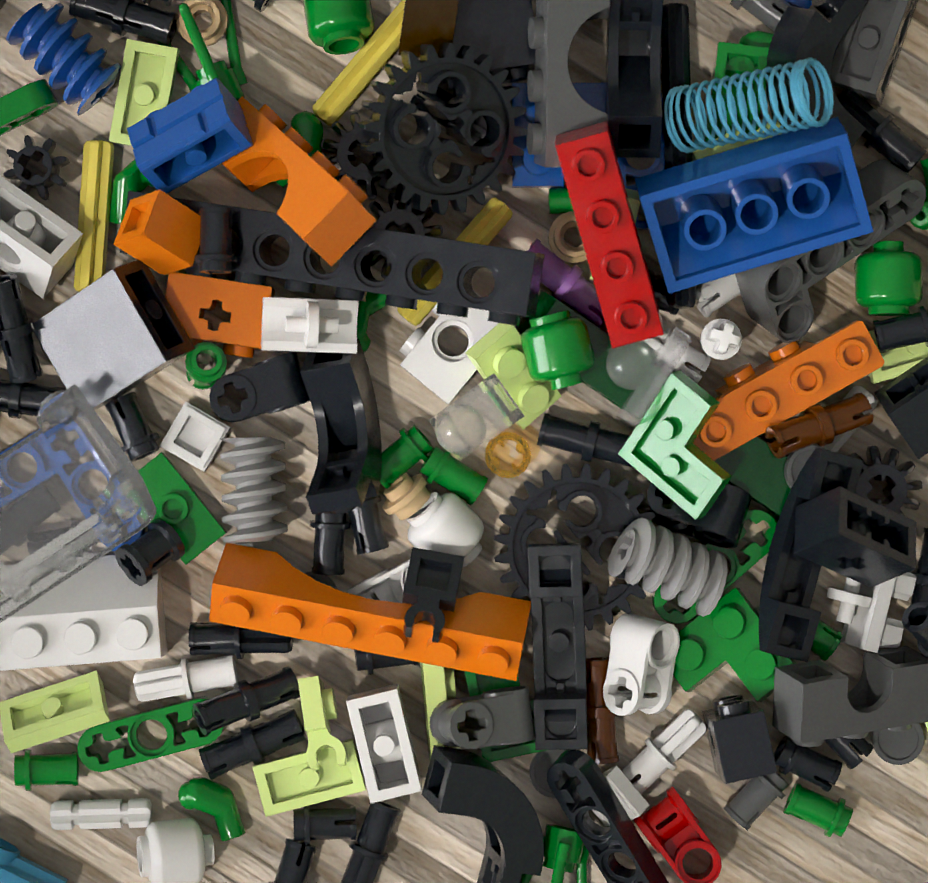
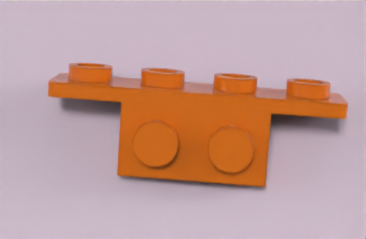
(786, 385)

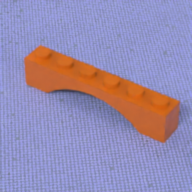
(269, 595)

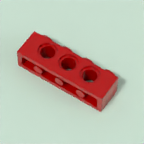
(609, 234)

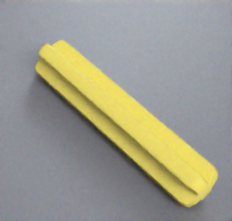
(361, 69)
(94, 212)
(479, 231)

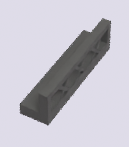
(872, 47)

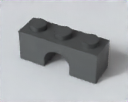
(815, 702)

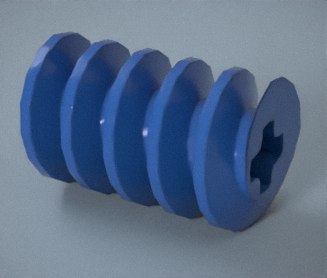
(63, 56)

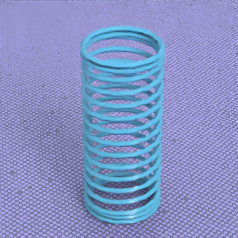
(801, 104)

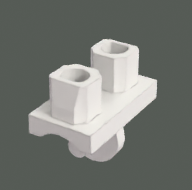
(309, 325)
(866, 610)

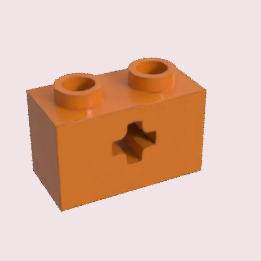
(194, 294)

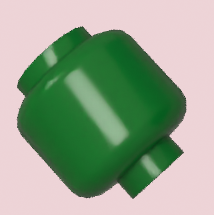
(339, 24)
(888, 279)
(558, 349)

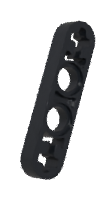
(583, 787)

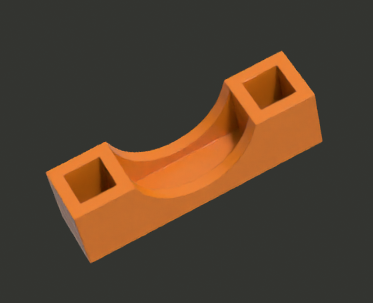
(316, 205)

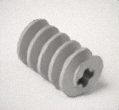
(254, 489)
(671, 563)

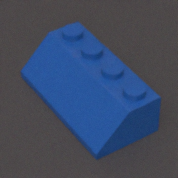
(754, 205)

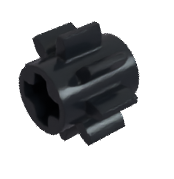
(36, 153)

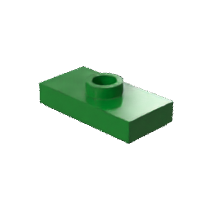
(180, 507)

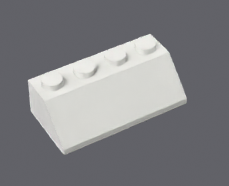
(88, 621)

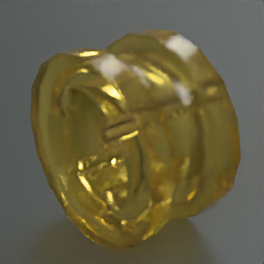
(521, 447)

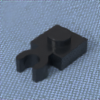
(431, 587)

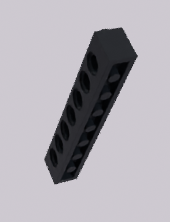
(514, 271)

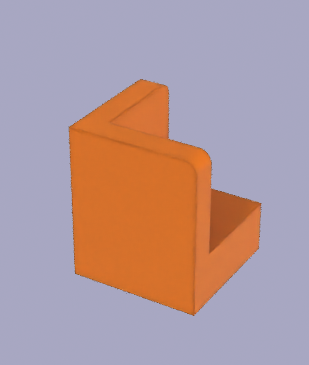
(160, 232)

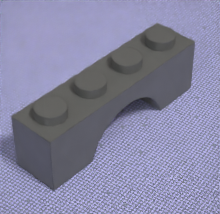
(549, 85)

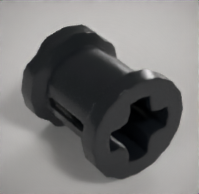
(150, 552)

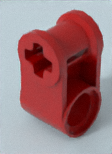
(678, 836)

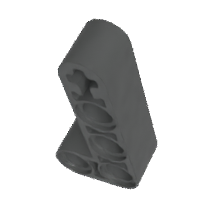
(778, 292)

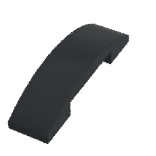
(789, 580)
(558, 646)

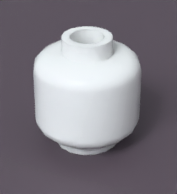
(447, 527)
(174, 851)

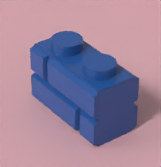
(189, 136)

